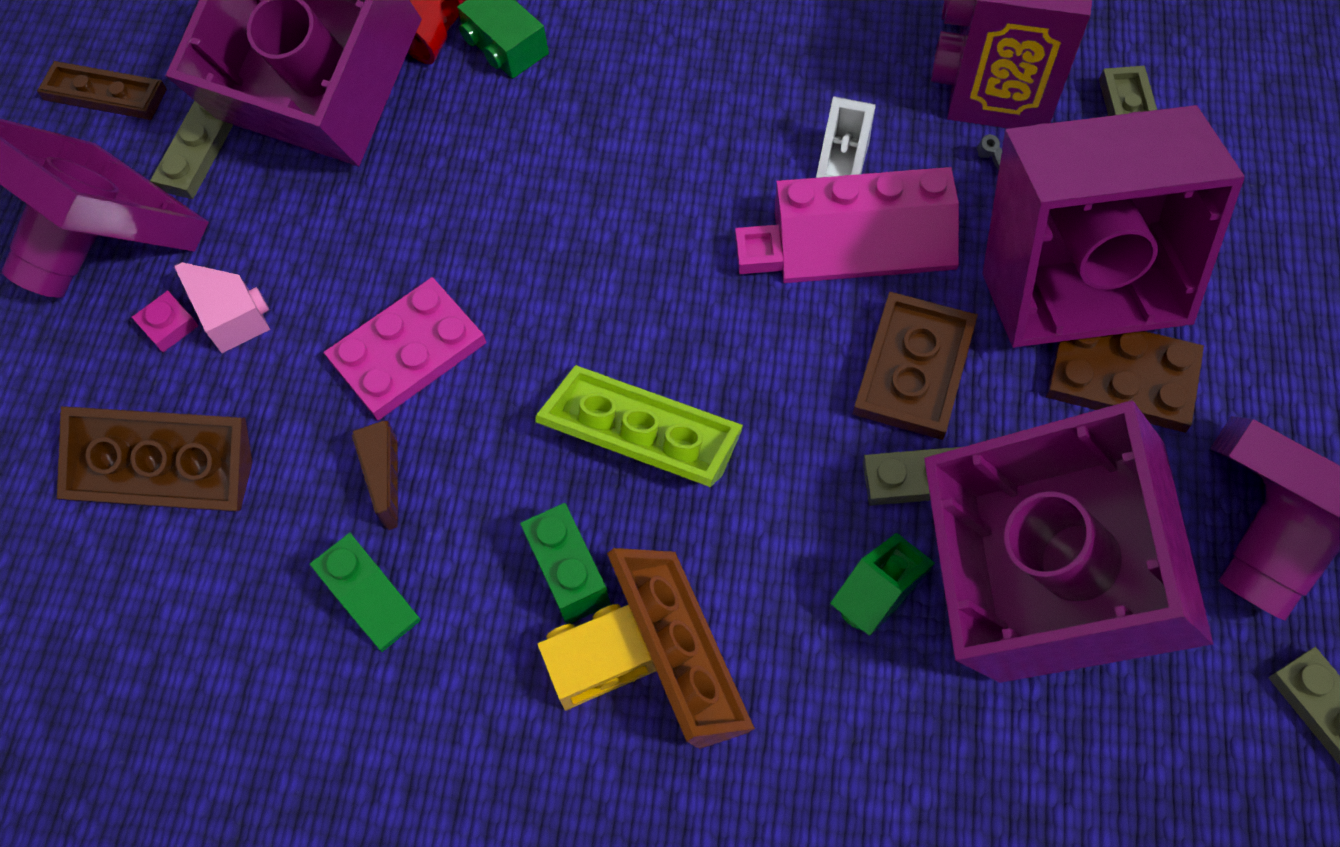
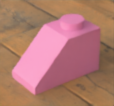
(224, 305)

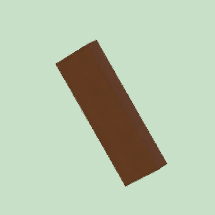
(102, 90)

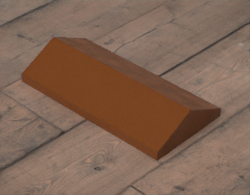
(681, 646)

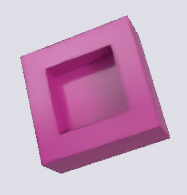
(759, 249)
(165, 321)

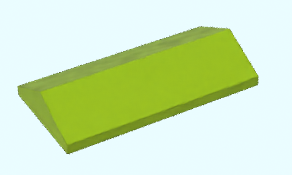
(641, 425)

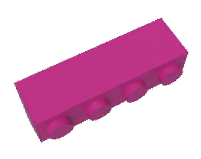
(868, 224)

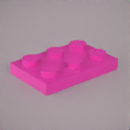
(405, 348)

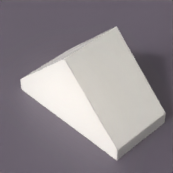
(846, 138)

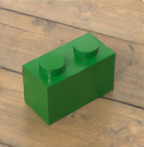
(504, 33)
(566, 563)

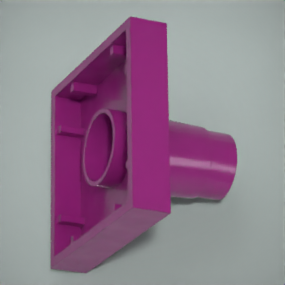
(74, 196)
(1296, 525)

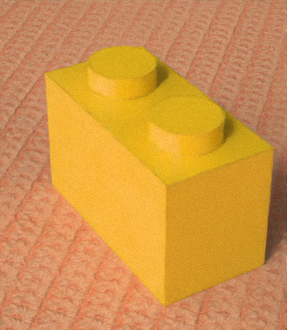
(595, 656)

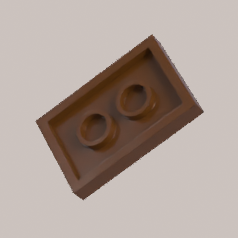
(915, 365)
(1135, 366)

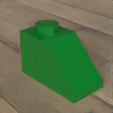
(881, 583)
(365, 592)

